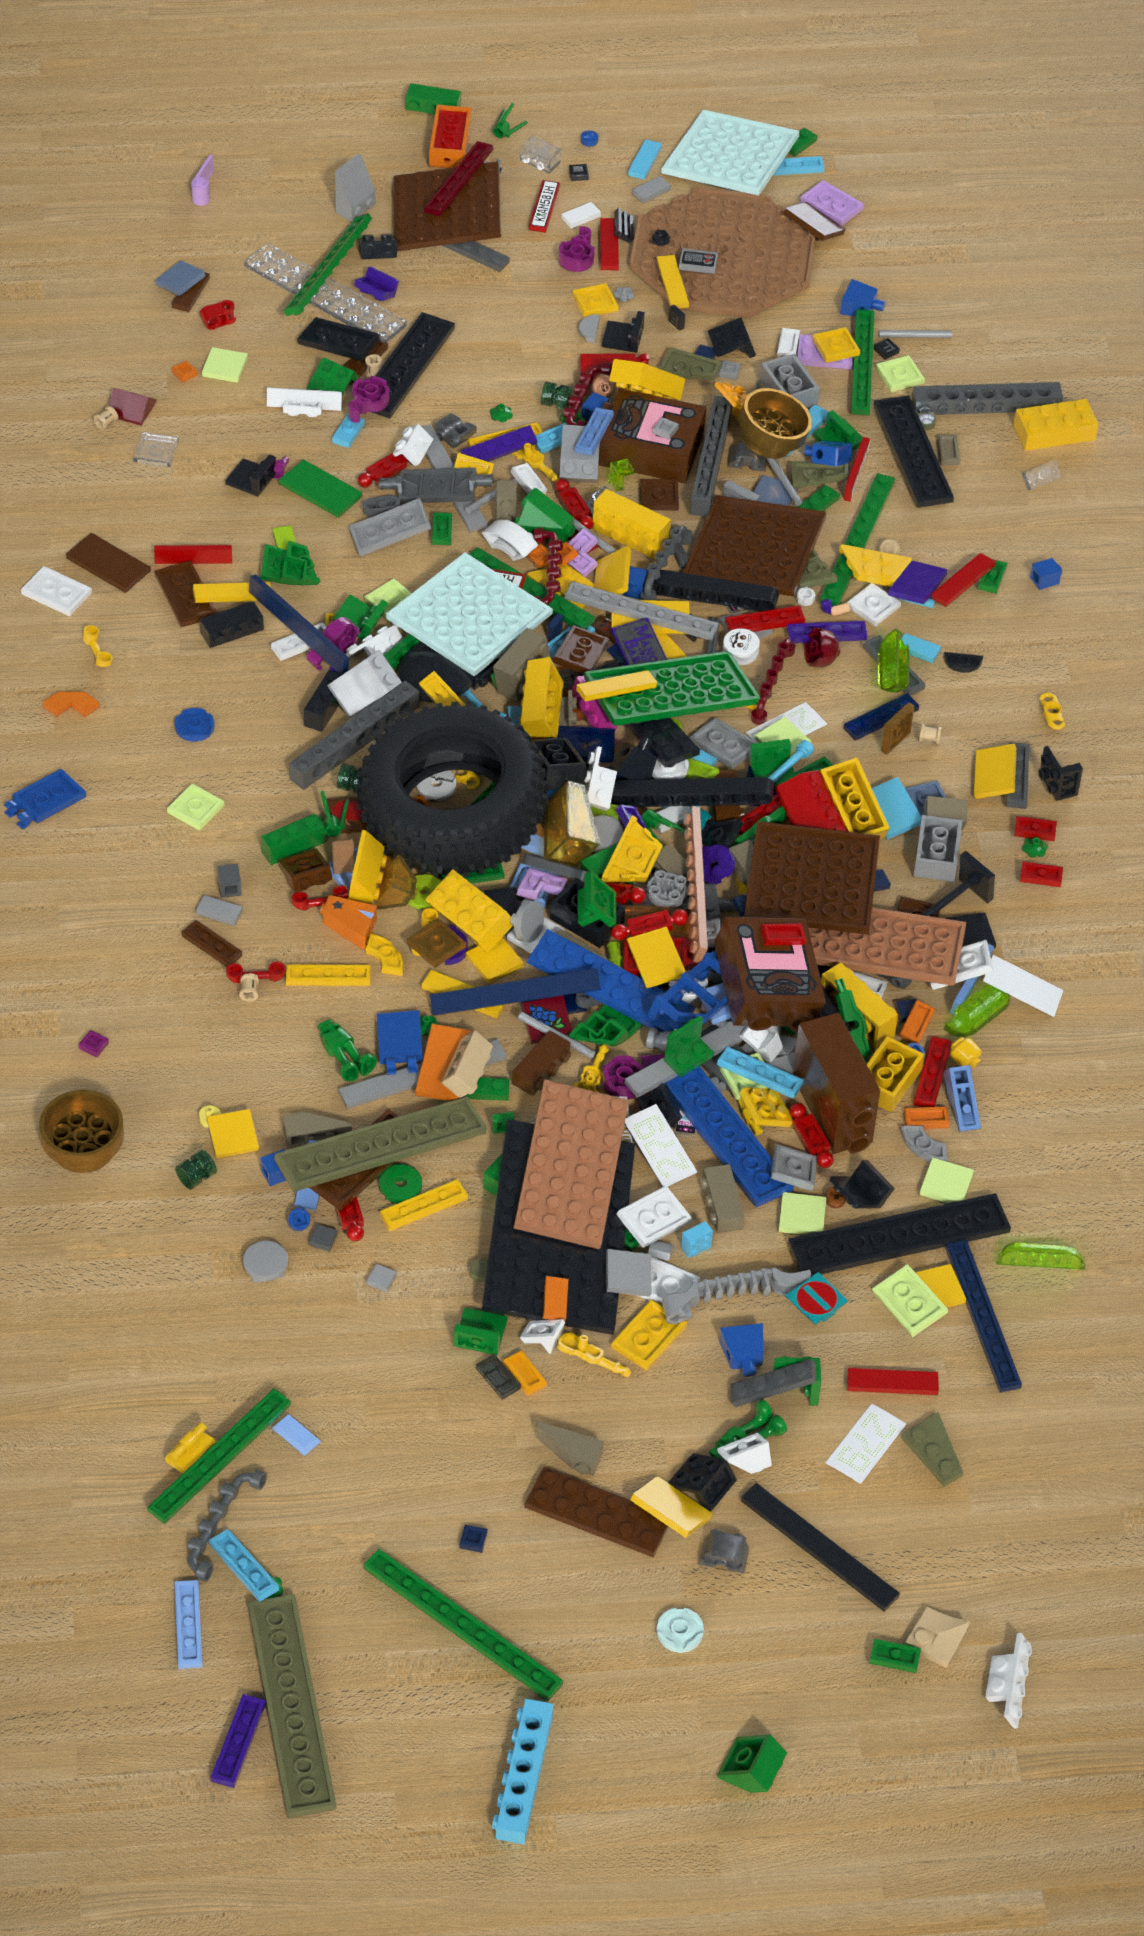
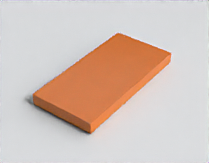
(437, 1057)

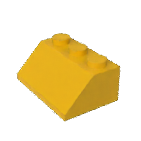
(367, 870)

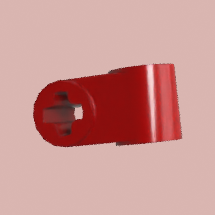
(218, 316)

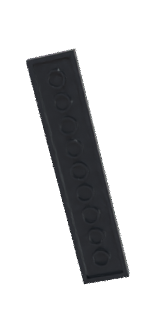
(899, 1235)

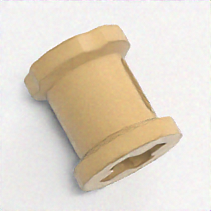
(373, 365)
(101, 417)
(930, 734)
(249, 987)

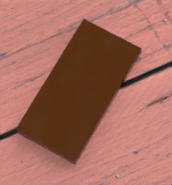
(108, 562)
(178, 589)

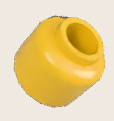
(966, 1052)

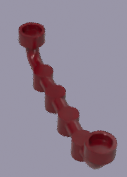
(580, 390)
(554, 559)
(784, 650)

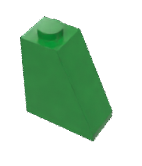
(545, 513)

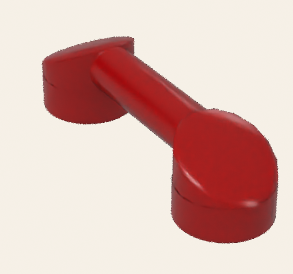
(301, 901)
(275, 973)

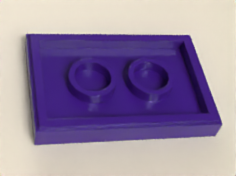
(917, 582)

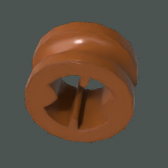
(834, 1203)

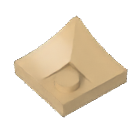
(938, 1636)

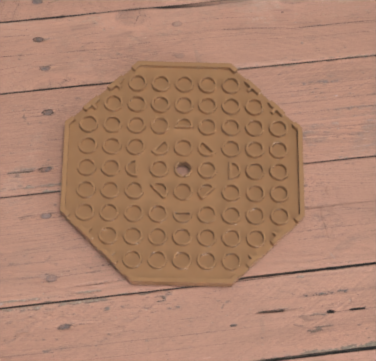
(764, 255)

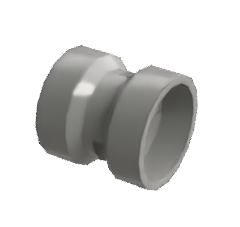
(657, 1039)

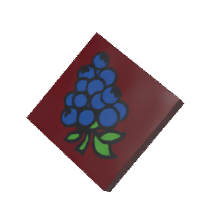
(550, 1012)

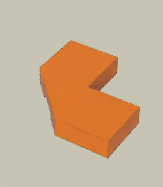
(540, 554)
(62, 701)

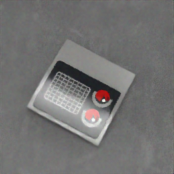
(698, 260)

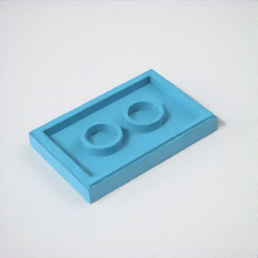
(896, 807)

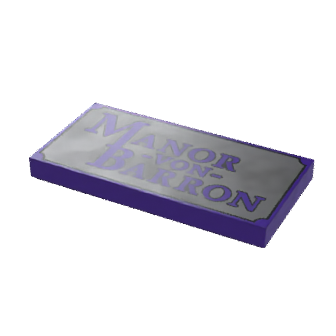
(638, 642)

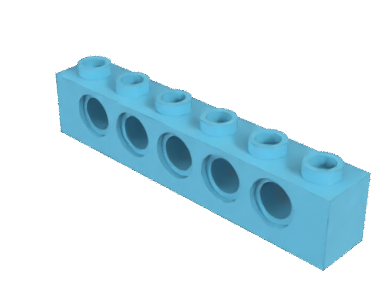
(510, 1827)

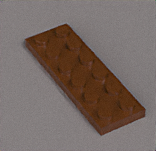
(345, 1189)
(596, 1512)

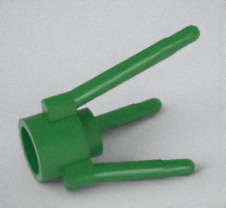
(502, 126)
(654, 820)
(332, 823)

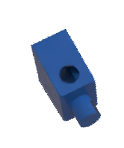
(860, 297)
(829, 452)
(743, 1347)

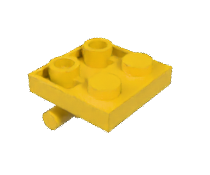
(763, 1108)
(190, 1448)

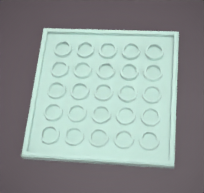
(730, 152)
(469, 613)

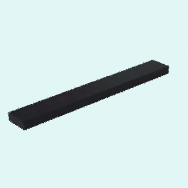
(820, 1547)

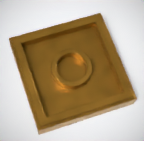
(897, 728)
(436, 942)

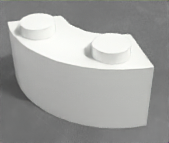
(510, 539)

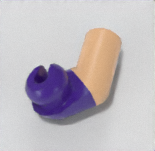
(834, 610)

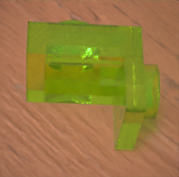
(617, 472)

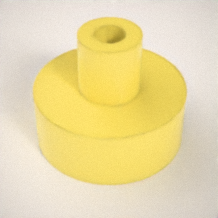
(206, 1112)

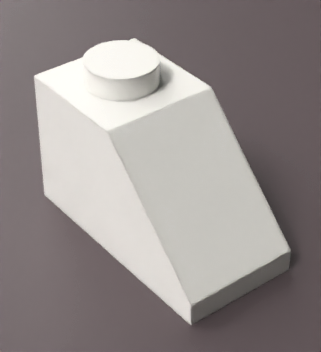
(748, 1453)

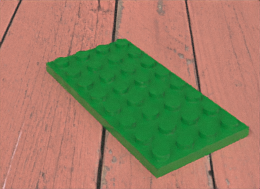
(682, 688)

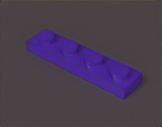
(502, 445)
(843, 630)
(238, 1741)

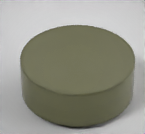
(478, 1270)

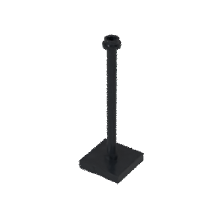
(974, 877)

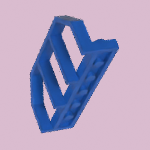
(688, 983)

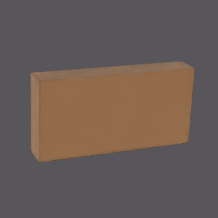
(343, 856)

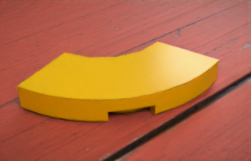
(386, 954)

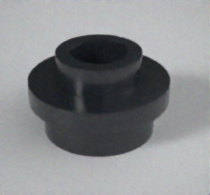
(661, 238)

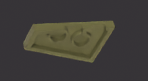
(690, 365)
(810, 474)
(817, 573)
(934, 1449)

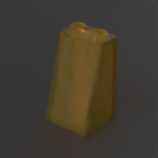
(569, 826)

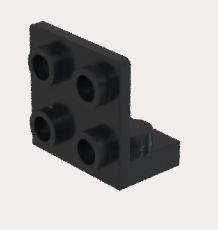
(624, 335)
(730, 338)
(252, 476)
(1060, 781)
(864, 1188)
(706, 1477)

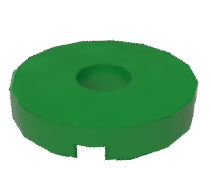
(396, 1174)

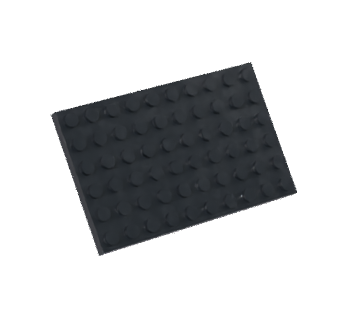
(523, 1259)

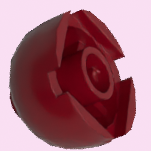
(822, 648)

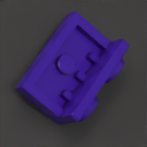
(377, 284)

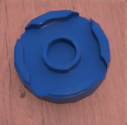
(194, 724)

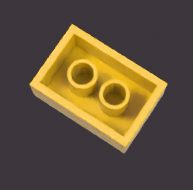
(894, 1070)

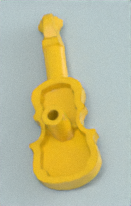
(535, 460)
(592, 1074)
(575, 1345)

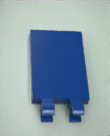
(44, 798)
(399, 1039)

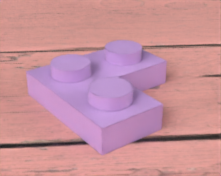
(583, 543)
(539, 881)

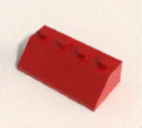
(809, 802)

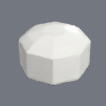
(805, 596)

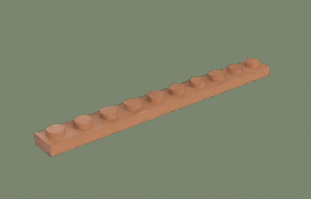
(696, 884)

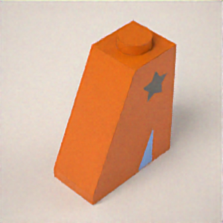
(350, 919)

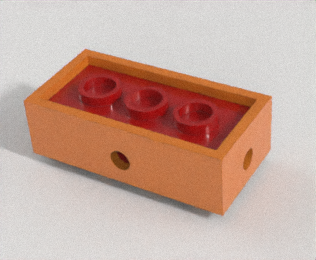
(449, 136)

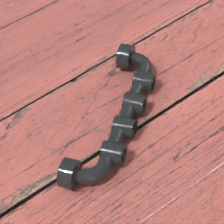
(677, 535)
(218, 1510)

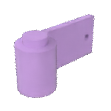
(200, 183)

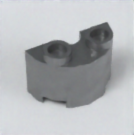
(453, 430)
(742, 455)
(724, 1550)

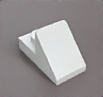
(763, 1042)
(544, 1332)

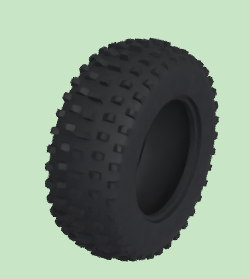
(455, 838)

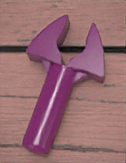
(280, 467)

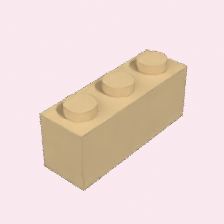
(467, 1064)

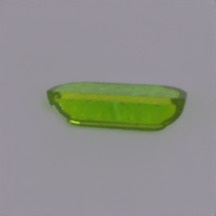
(893, 663)
(978, 1011)
(1041, 1255)

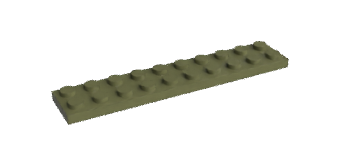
(380, 1144)
(292, 1706)

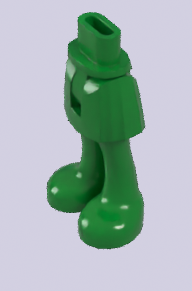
(339, 1041)
(775, 1427)

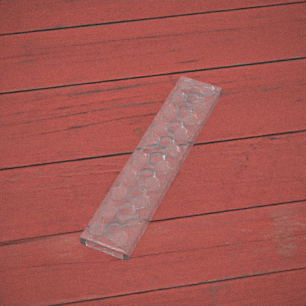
(332, 296)

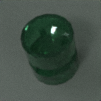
(556, 395)
(348, 777)
(194, 1170)

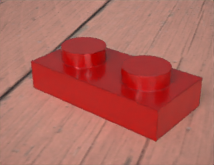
(1033, 827)
(1041, 874)

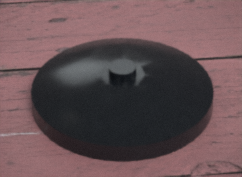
(422, 661)

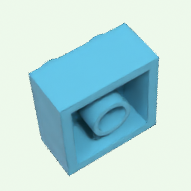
(697, 1239)

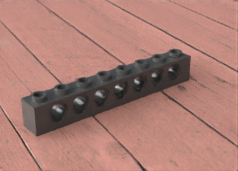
(984, 397)
(711, 457)
(353, 735)

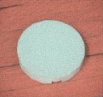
(680, 1630)

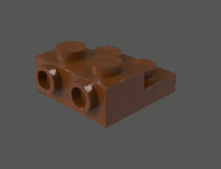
(306, 870)

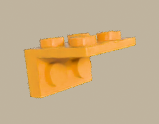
(734, 394)

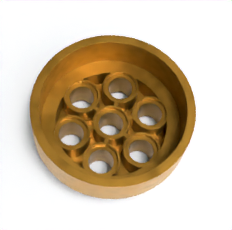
(773, 423)
(81, 1130)

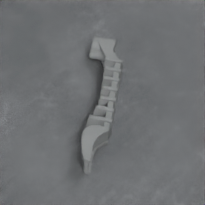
(678, 1306)

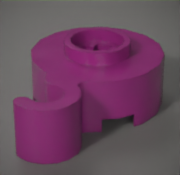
(578, 253)
(368, 396)
(341, 633)
(616, 1073)

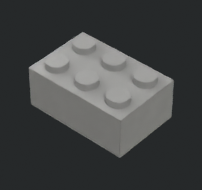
(790, 377)
(938, 848)

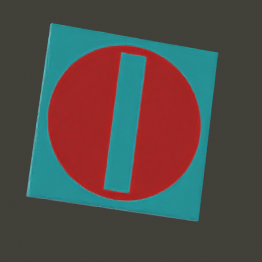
(817, 1298)

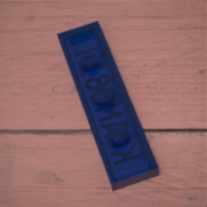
(877, 717)

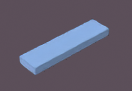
(188, 1624)

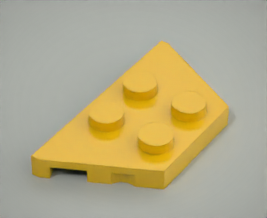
(873, 565)
(568, 576)
(633, 855)

